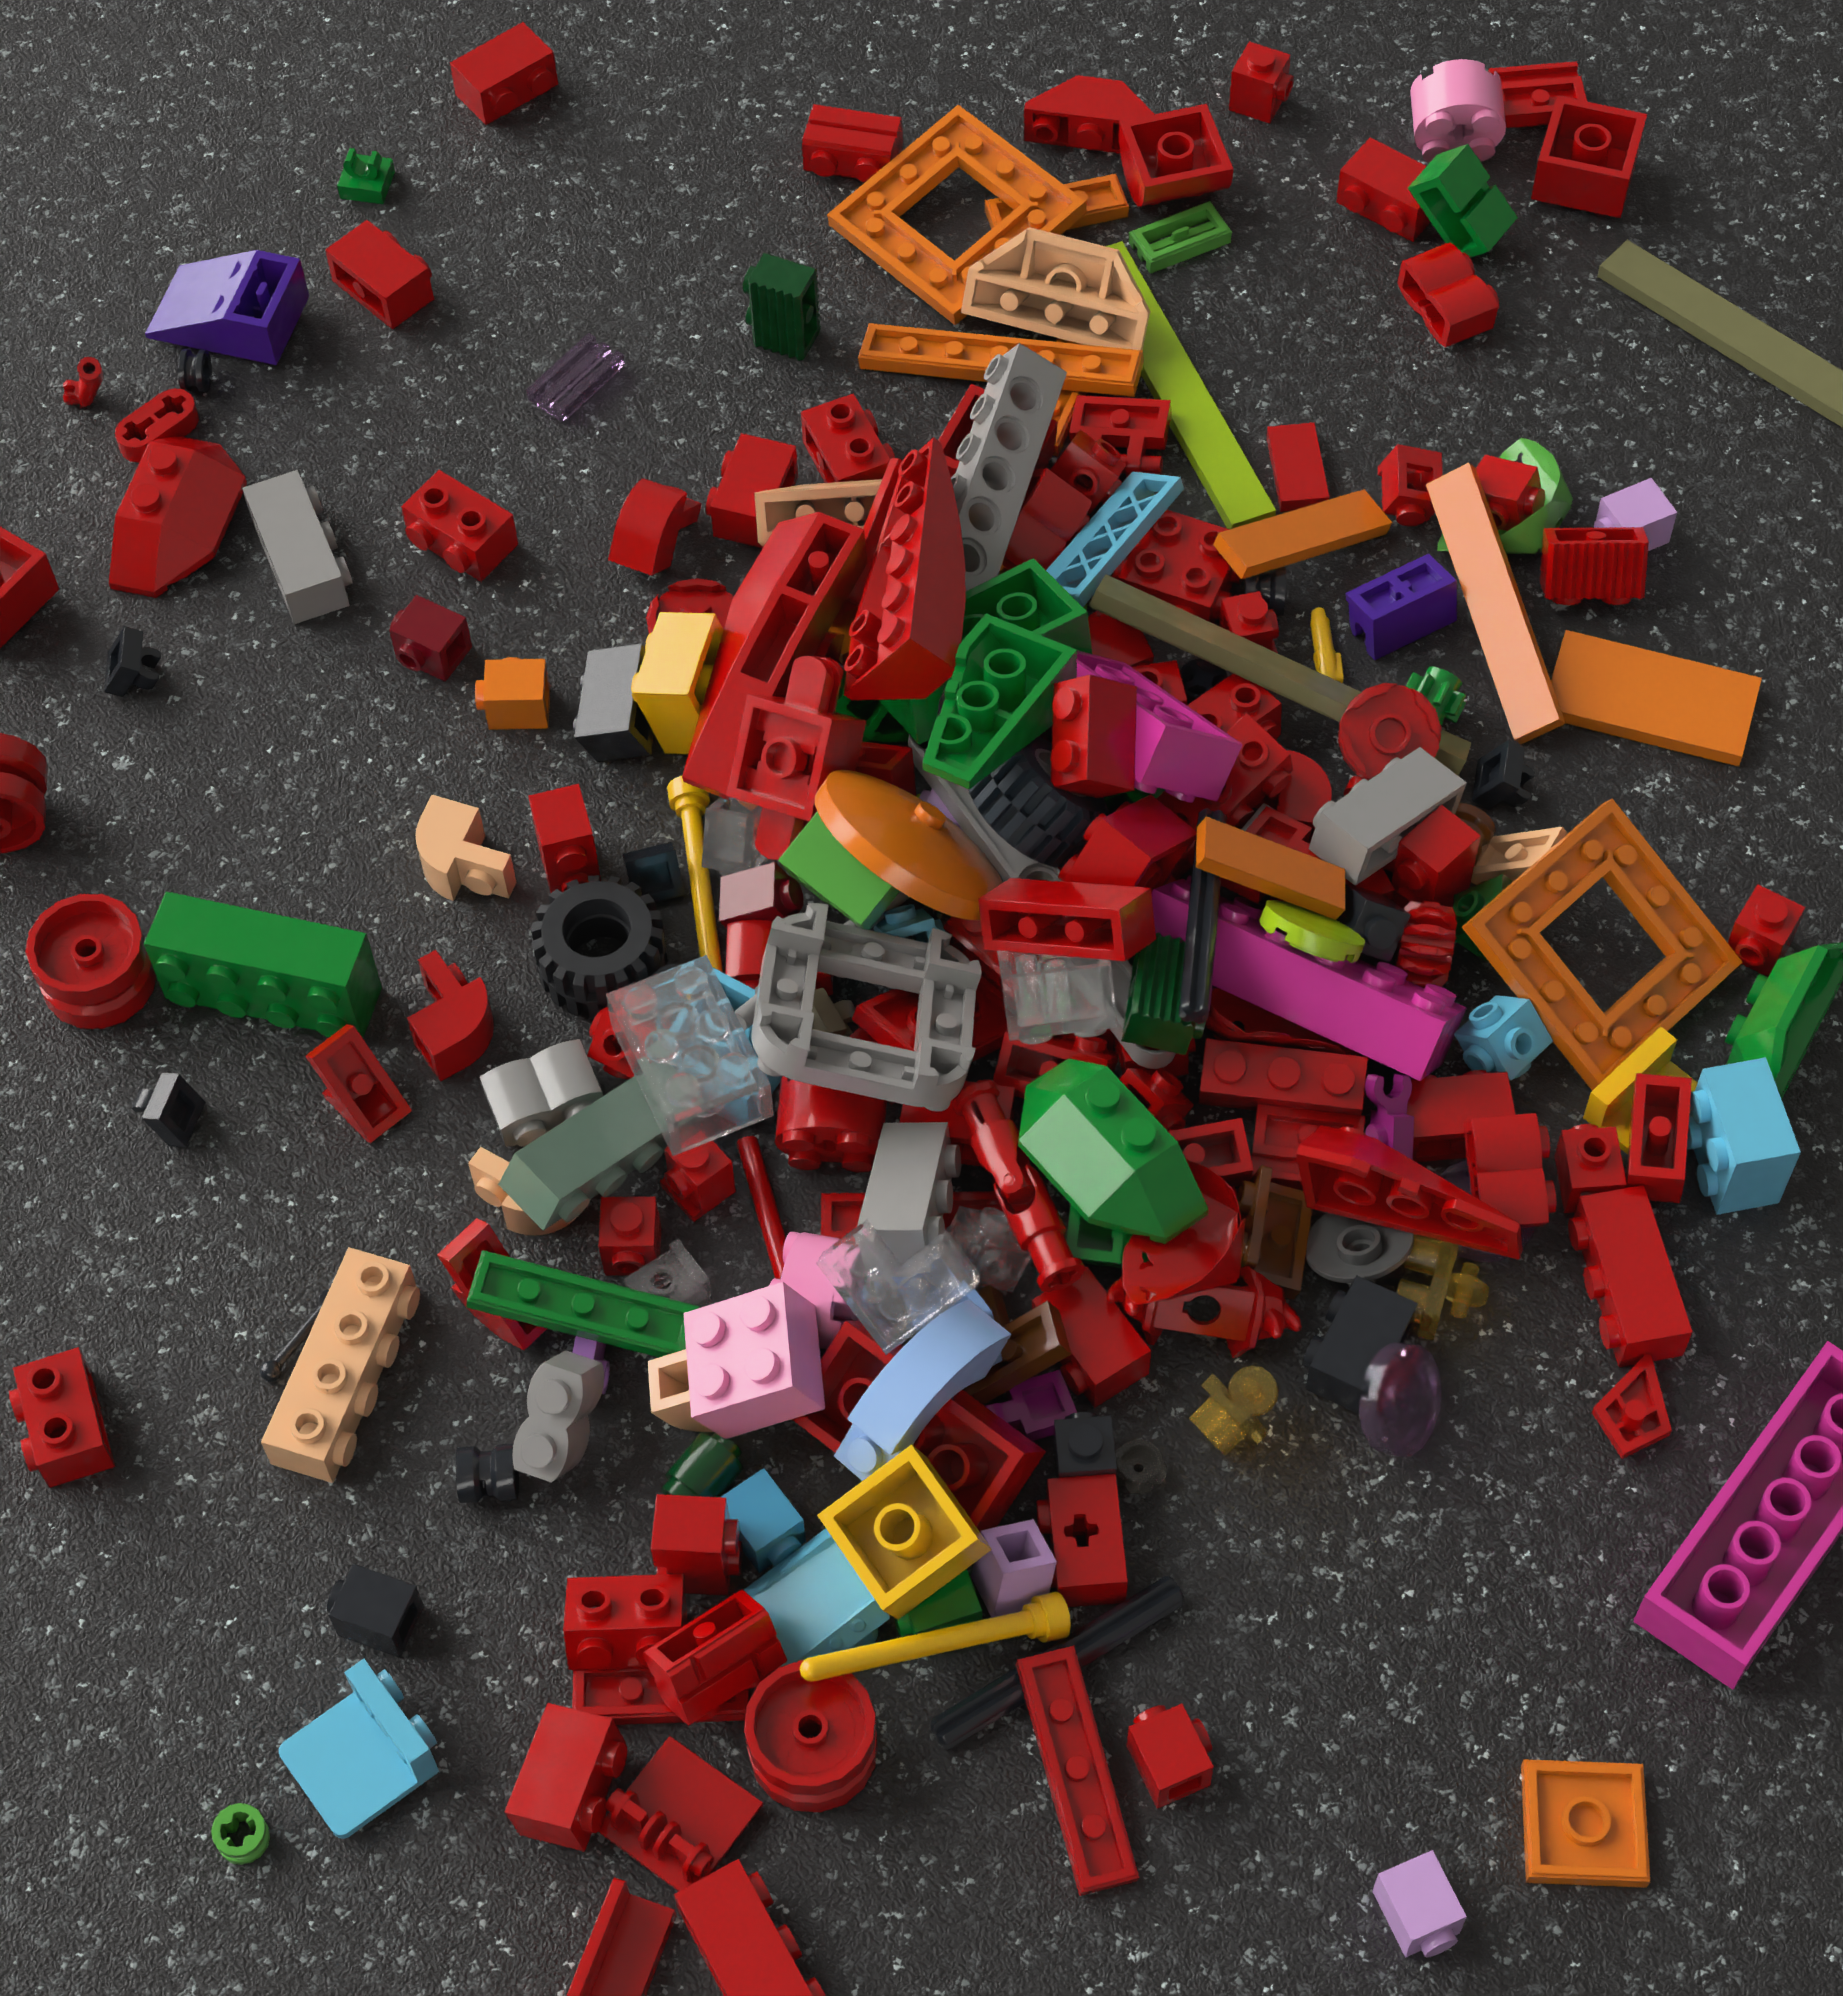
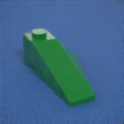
(995, 699)

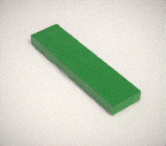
(578, 1305)

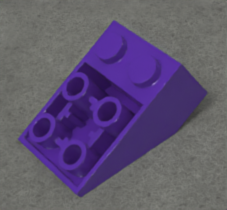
(233, 305)

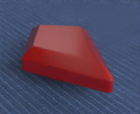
(1634, 1410)

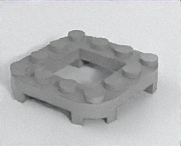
(934, 970)

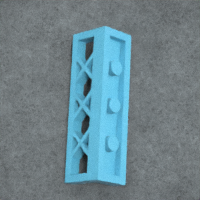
(1113, 532)

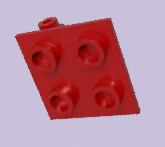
(678, 1816)

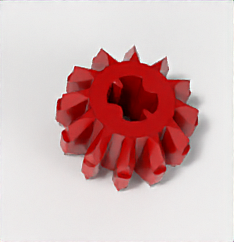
(1427, 943)

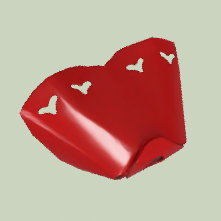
(1262, 1026)
(1196, 1259)

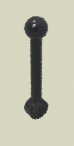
(271, 1369)

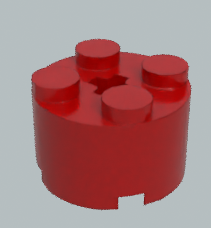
(828, 1126)

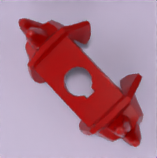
(1243, 1317)

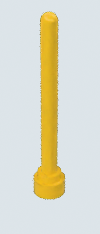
(690, 805)
(1042, 1618)

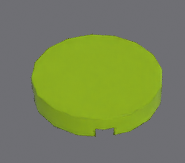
(1312, 931)

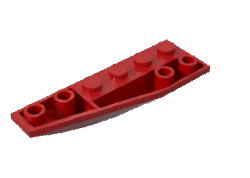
(914, 589)
(771, 622)

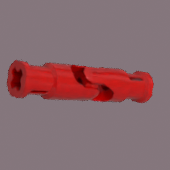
(1039, 1227)

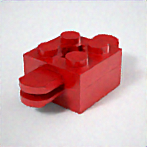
(775, 746)

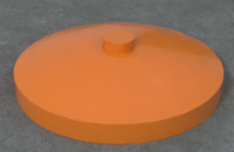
(906, 842)

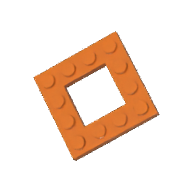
(958, 140)
(1511, 940)

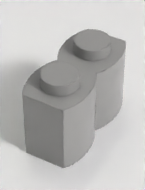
(540, 1091)
(558, 1409)

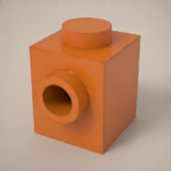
(514, 694)

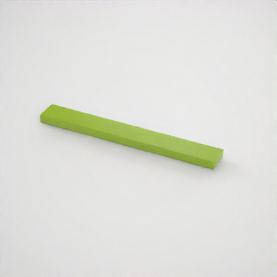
(1197, 419)

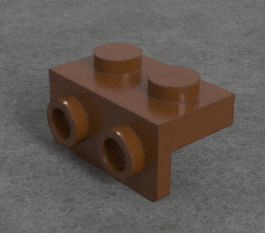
(1274, 1231)

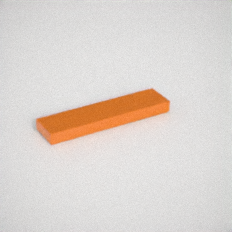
(1302, 534)

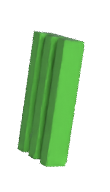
(1184, 242)

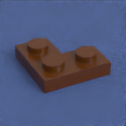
(1034, 1345)

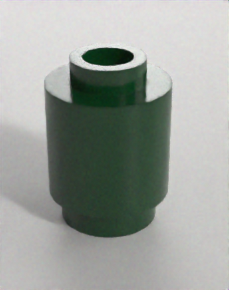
(704, 1468)

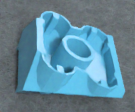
(818, 1601)

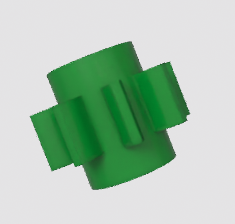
(1442, 692)

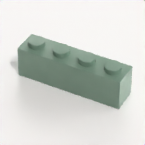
(585, 1156)

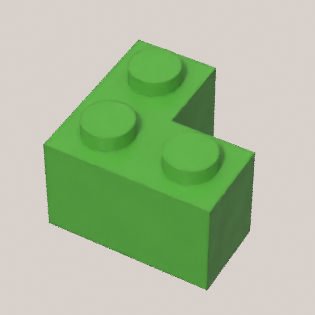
(836, 875)

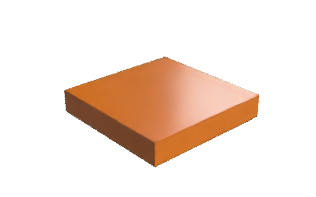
(1585, 1823)

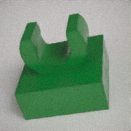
(365, 177)

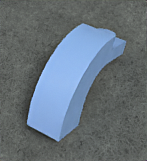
(917, 1383)

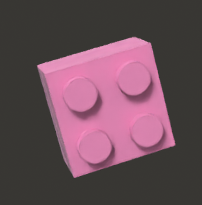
(753, 1361)

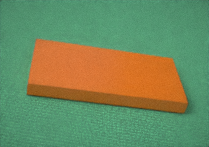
(1654, 697)

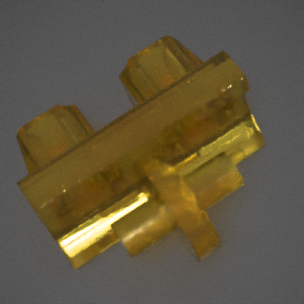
(1462, 1288)
(1233, 1411)

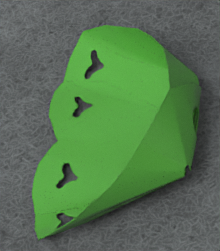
(1528, 535)

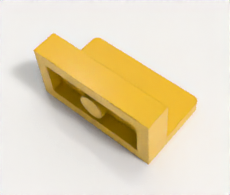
(1612, 1099)

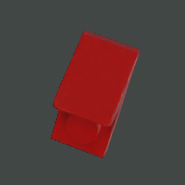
(357, 1083)

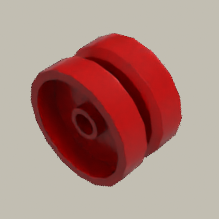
(21, 793)
(90, 961)
(816, 1770)

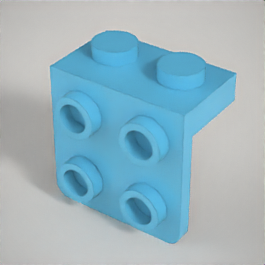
(360, 1753)

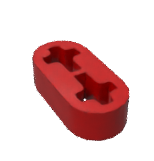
(156, 422)

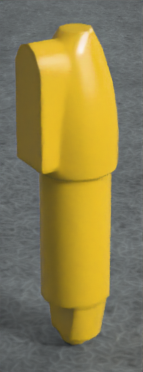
(1324, 657)

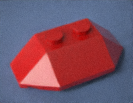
(173, 514)

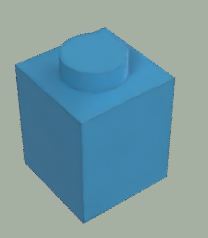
(767, 1520)

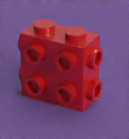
(1181, 565)

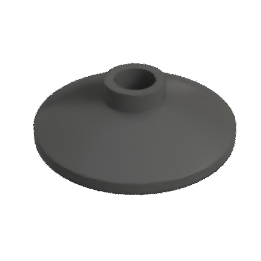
(1350, 1247)

